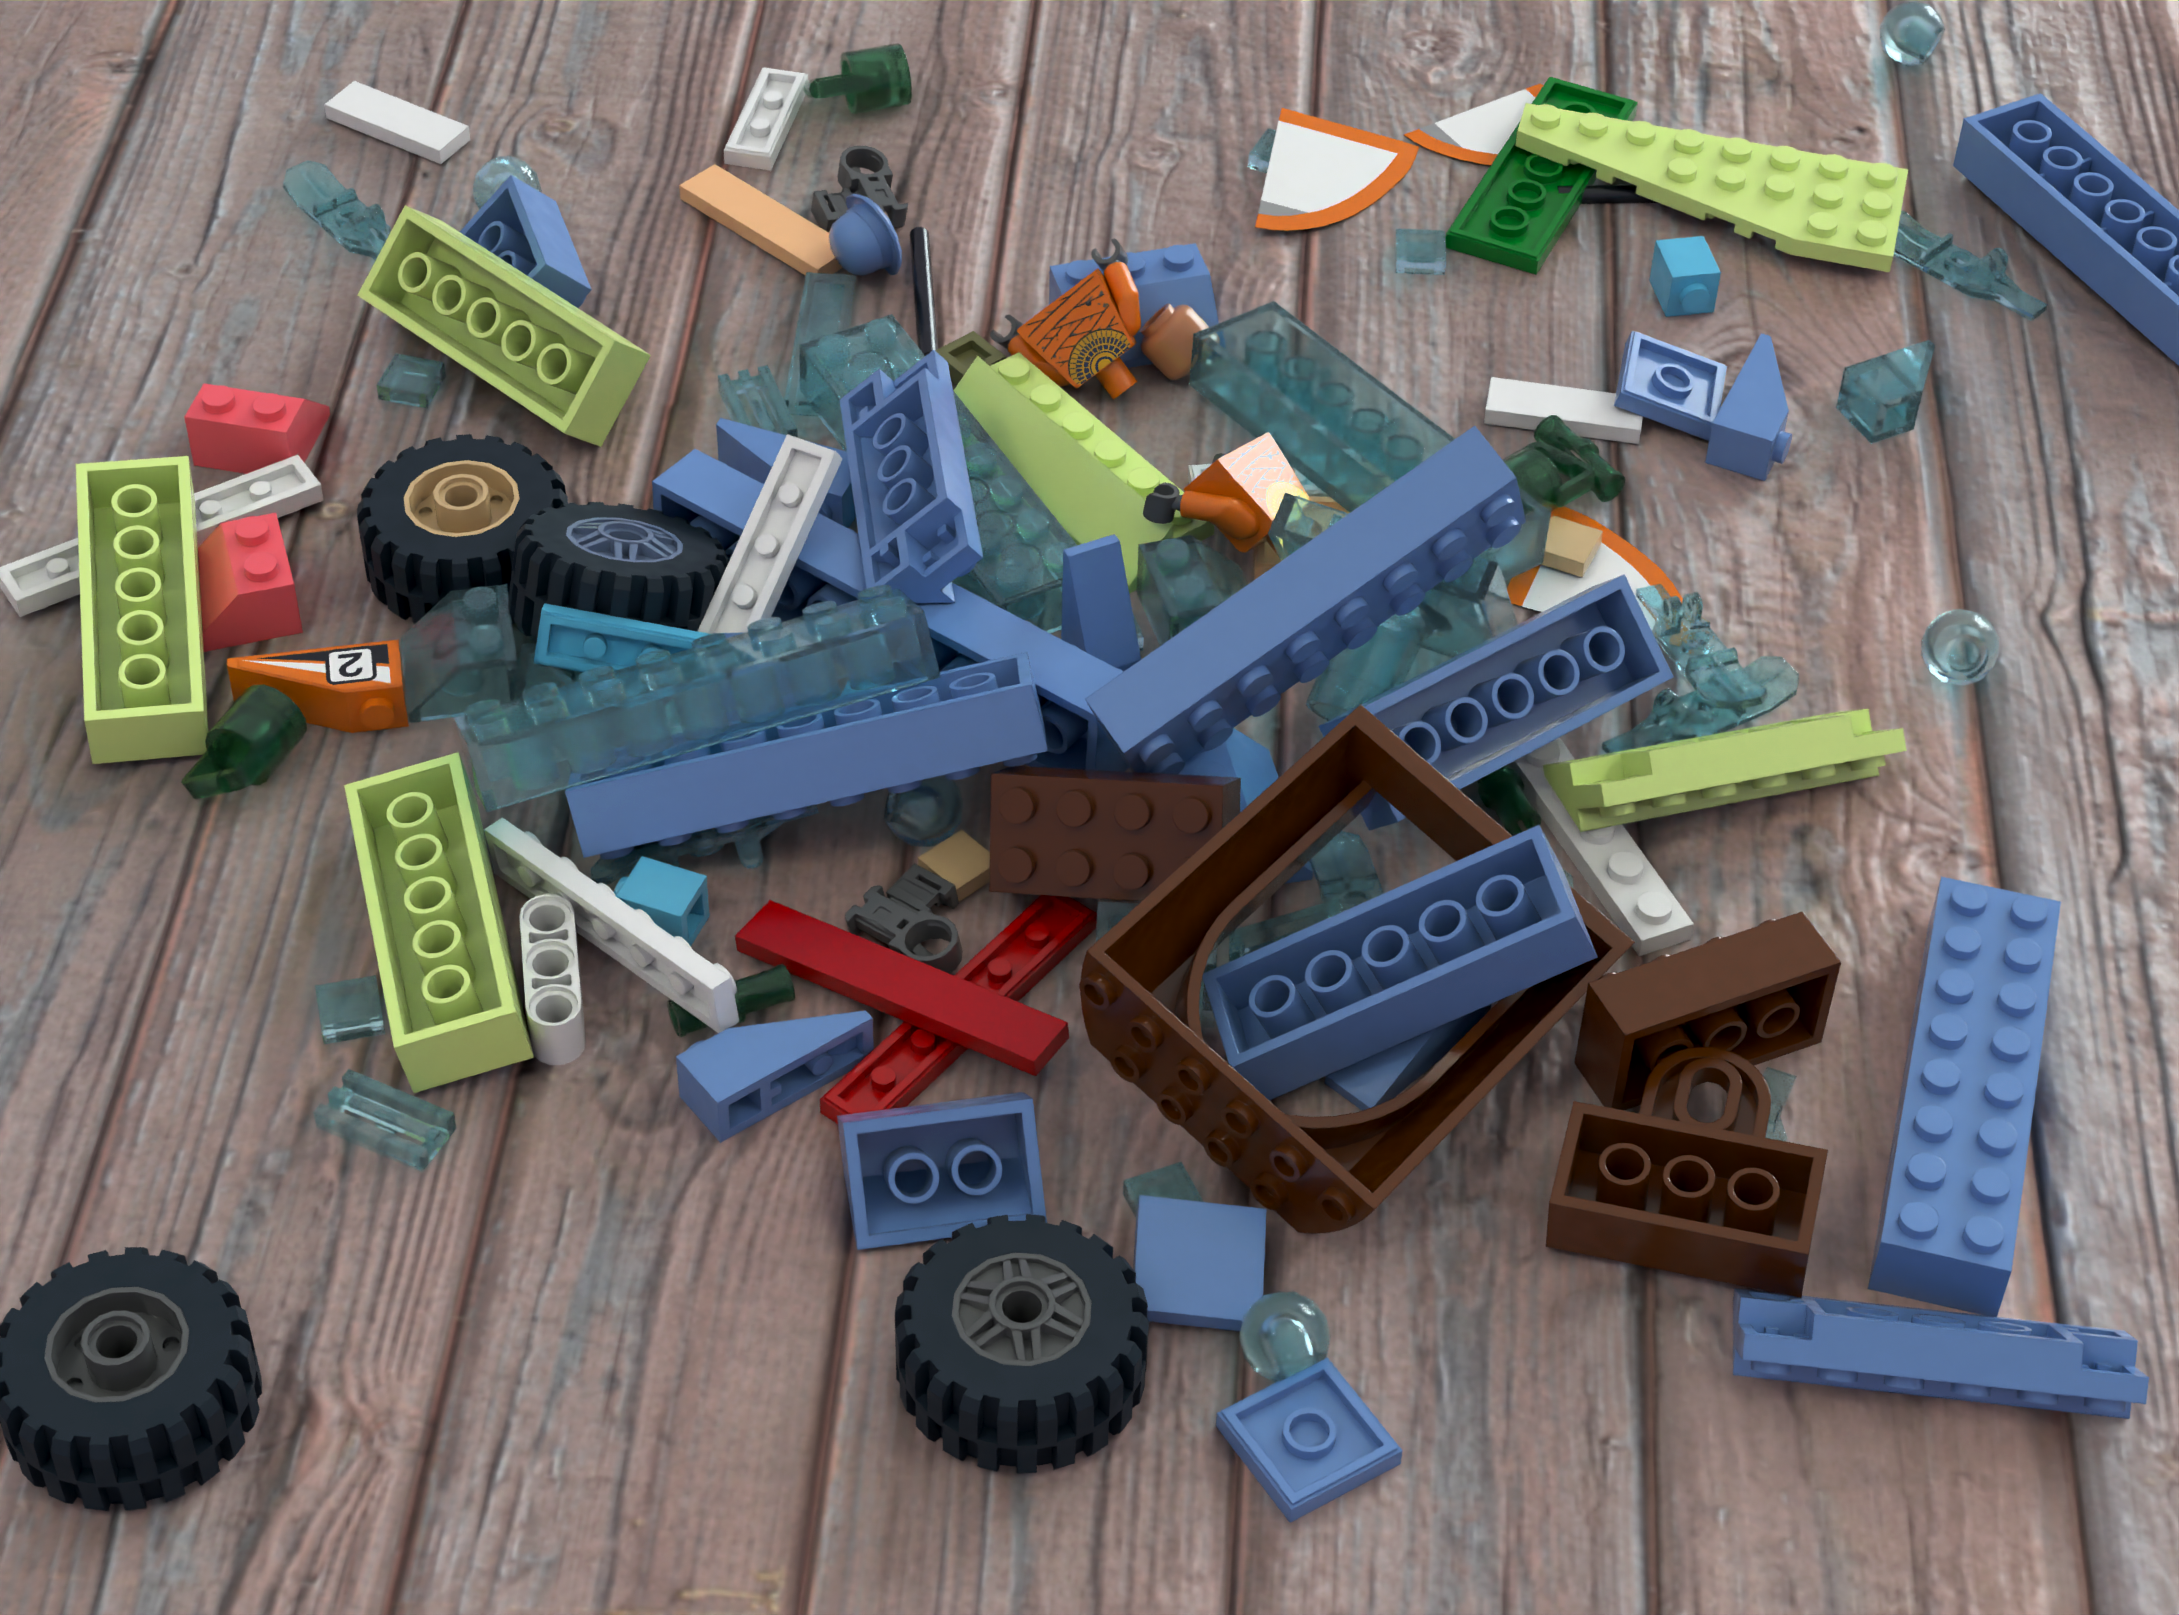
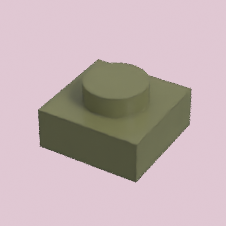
(963, 352)

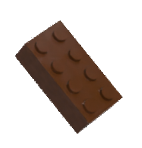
(1100, 829)
(1737, 993)

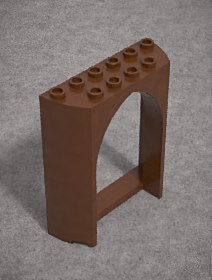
(1148, 972)

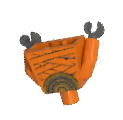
(1084, 329)
(1234, 493)

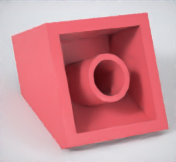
(250, 428)
(246, 584)

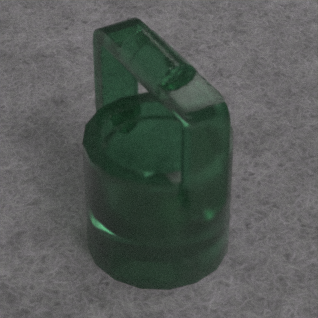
(868, 78)
(1537, 474)
(247, 743)

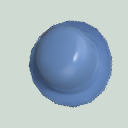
(865, 238)

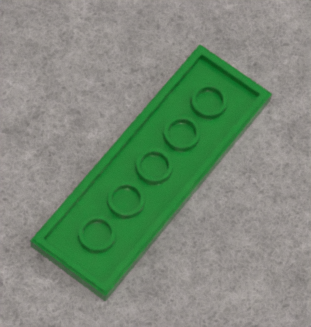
(1517, 204)

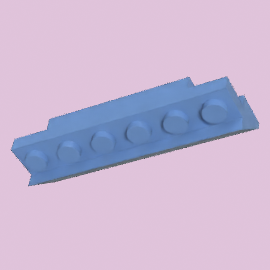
(911, 481)
(1936, 1354)

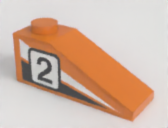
(333, 686)

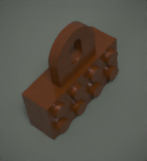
(1690, 1191)

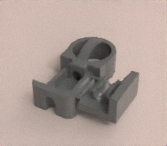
(874, 186)
(910, 908)

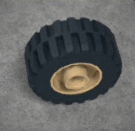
(449, 518)

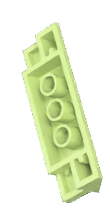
(1070, 458)
(1721, 768)

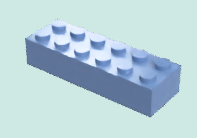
(1521, 688)
(1398, 965)

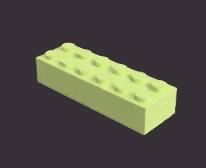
(504, 326)
(140, 610)
(437, 923)

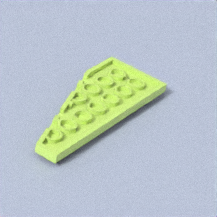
(1801, 199)

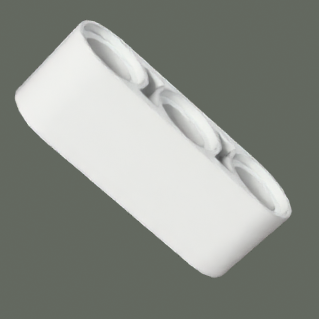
(552, 979)

